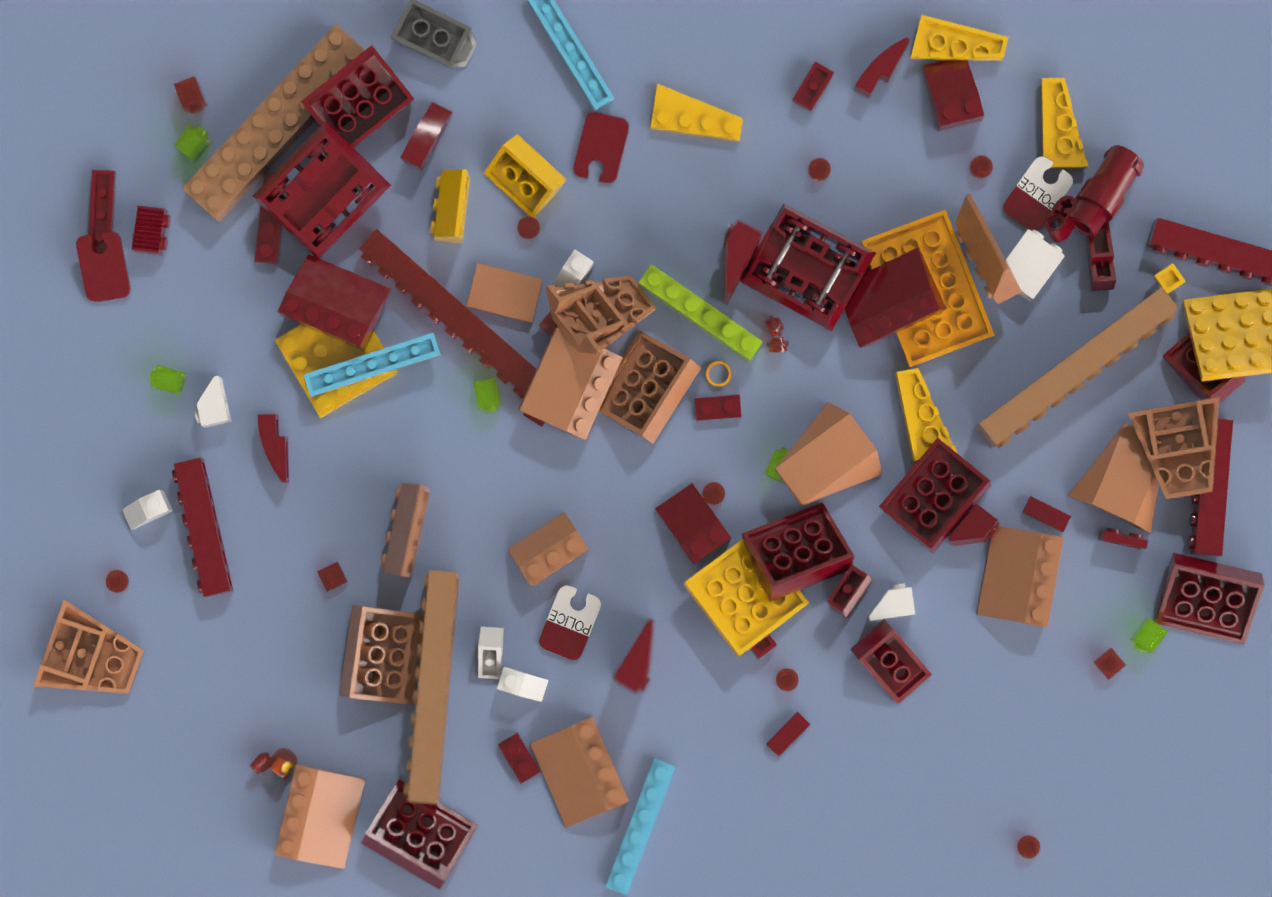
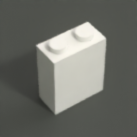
(1033, 262)

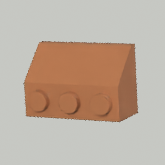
(548, 549)

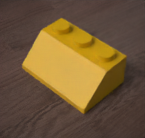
(524, 175)
(450, 205)

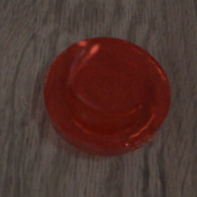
(981, 166)
(819, 169)
(528, 227)
(774, 325)
(777, 344)
(713, 493)
(117, 581)
(787, 679)
(1028, 846)

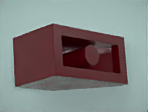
(975, 528)

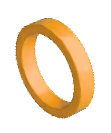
(722, 363)

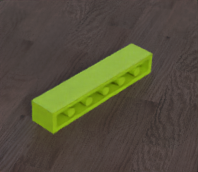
(700, 313)

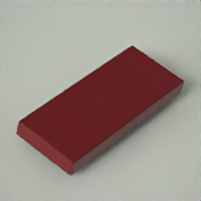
(1046, 514)
(788, 734)

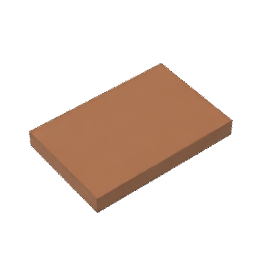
(504, 293)

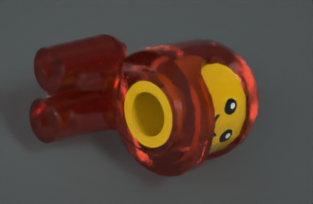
(280, 762)

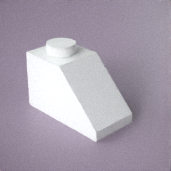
(574, 270)
(213, 405)
(147, 509)
(894, 603)
(490, 652)
(522, 684)

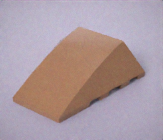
(598, 312)
(1180, 445)
(828, 457)
(1121, 481)
(87, 655)

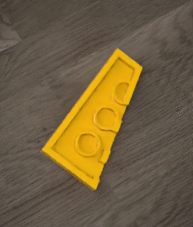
(953, 41)
(693, 117)
(1059, 127)
(919, 413)

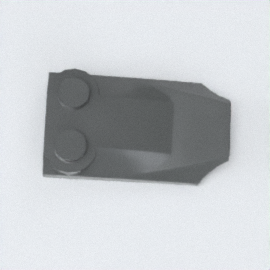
(435, 35)

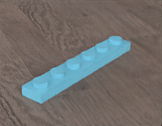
(572, 52)
(372, 364)
(640, 826)

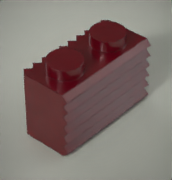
(150, 230)
(849, 591)

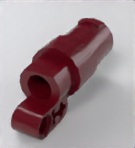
(1098, 198)

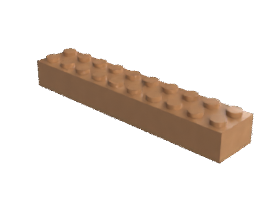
(269, 128)
(1080, 365)
(433, 687)

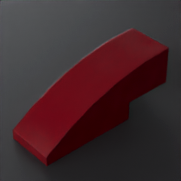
(881, 68)
(426, 136)
(1100, 259)
(274, 445)

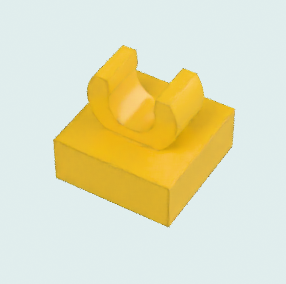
(1169, 278)

